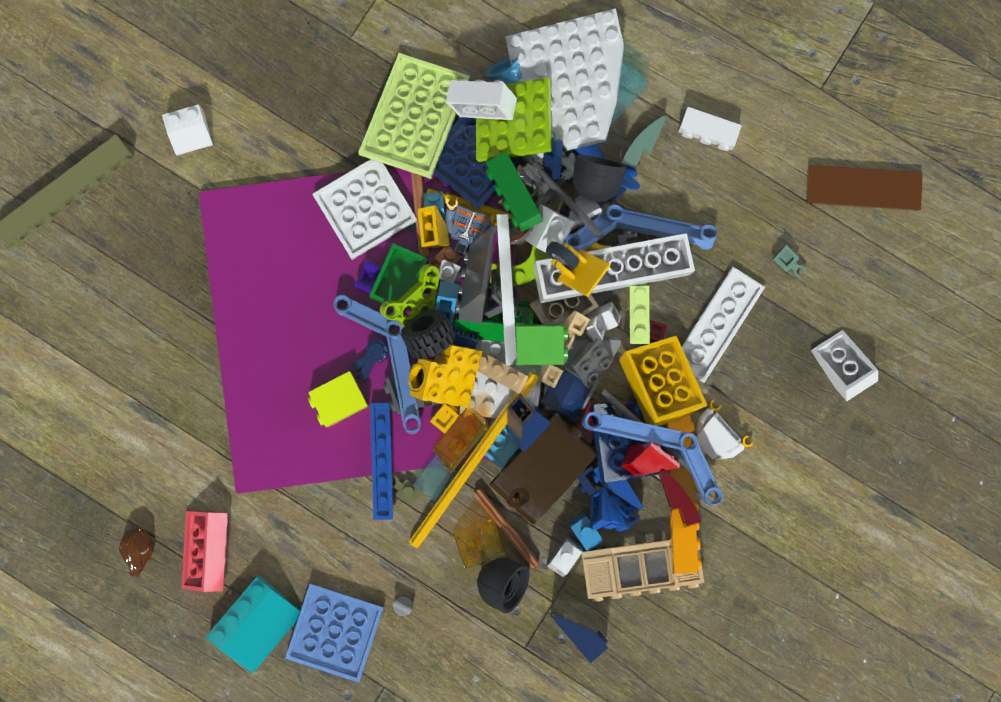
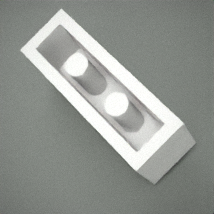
(709, 129)

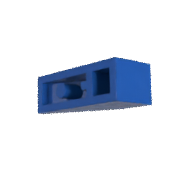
(619, 488)

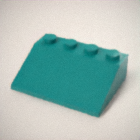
(254, 624)

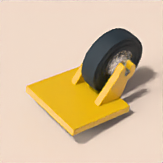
(578, 269)

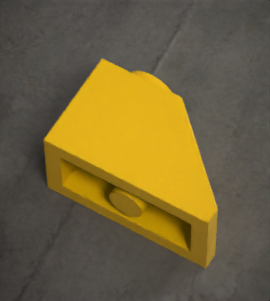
(432, 228)

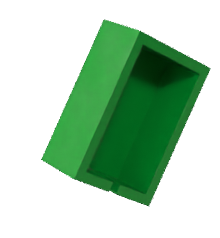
(397, 275)

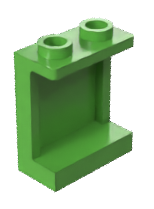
(541, 344)

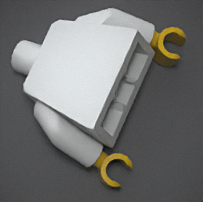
(717, 437)

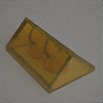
(461, 438)

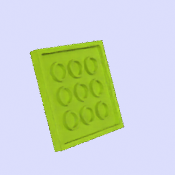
(528, 130)

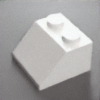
(187, 129)
(553, 228)

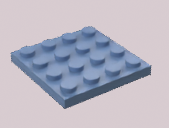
(334, 632)

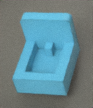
(434, 199)

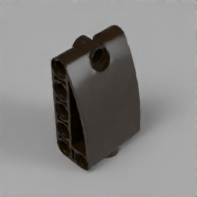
(544, 469)

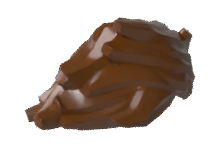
(136, 550)

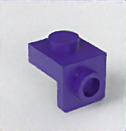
(368, 276)

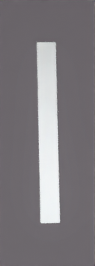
(506, 289)

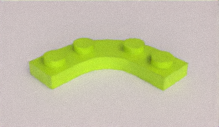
(524, 272)

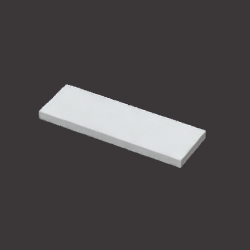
(720, 322)

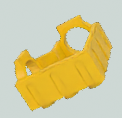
(448, 377)

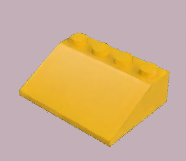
(662, 381)

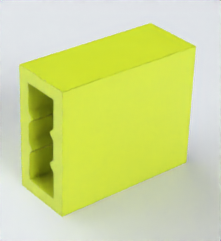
(337, 399)

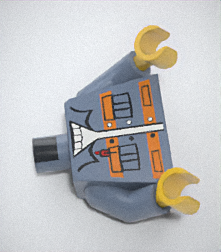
(466, 225)

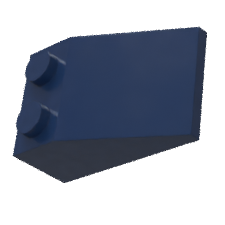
(584, 638)

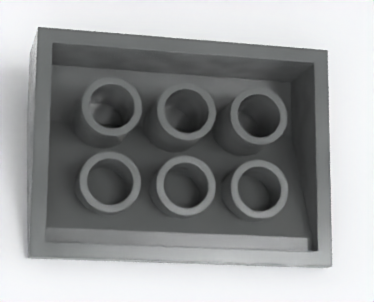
(476, 278)

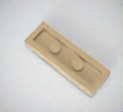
(501, 373)

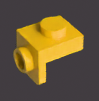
(445, 417)

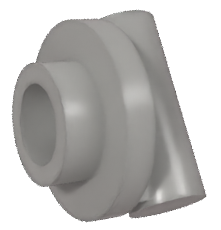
(402, 606)

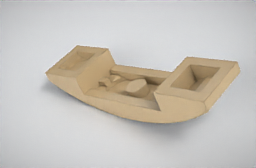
(576, 325)

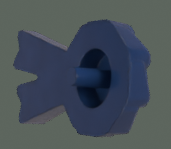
(376, 351)

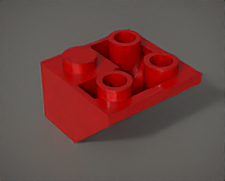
(648, 459)

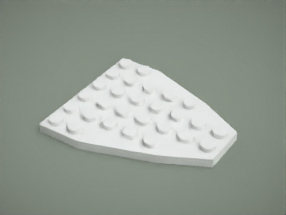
(584, 72)

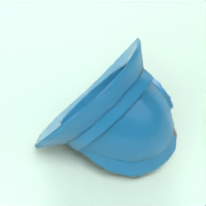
(504, 71)

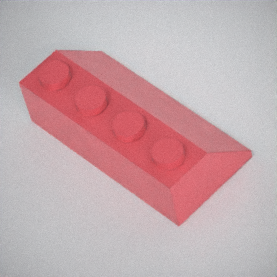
(204, 551)

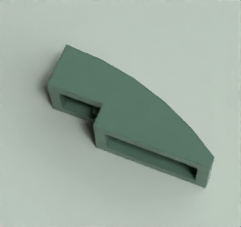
(643, 143)

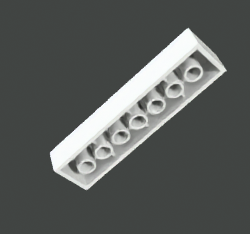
(630, 266)

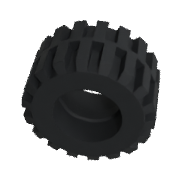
(427, 334)

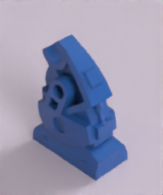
(610, 512)

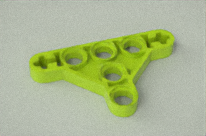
(414, 297)

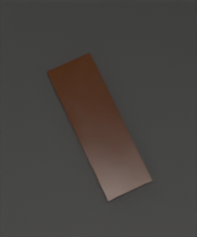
(864, 187)

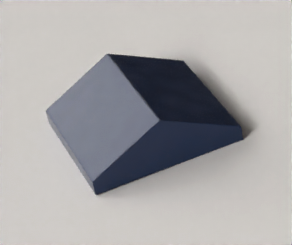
(567, 395)

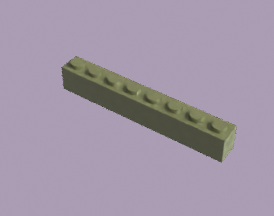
(64, 190)

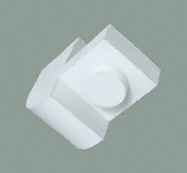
(601, 320)

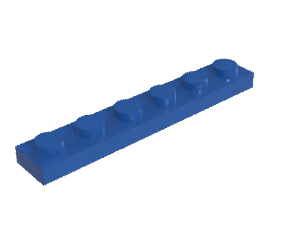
(381, 461)

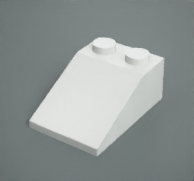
(845, 365)

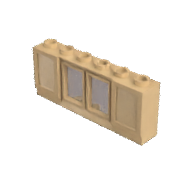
(633, 570)

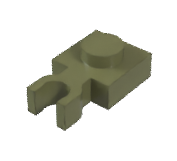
(406, 491)

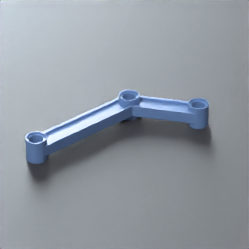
(616, 218)
(398, 354)
(664, 437)

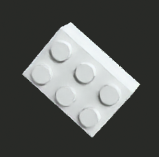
(481, 99)

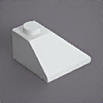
(589, 207)

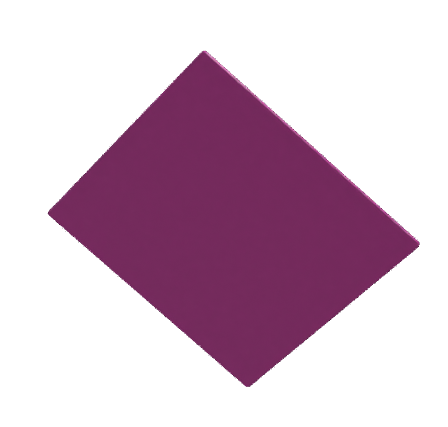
(279, 336)

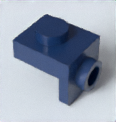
(585, 486)

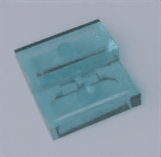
(435, 479)

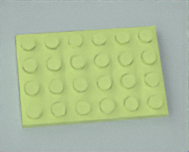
(412, 117)

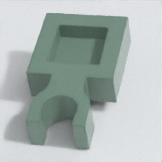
(787, 259)

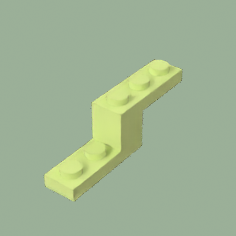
(638, 313)

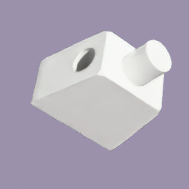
(565, 556)

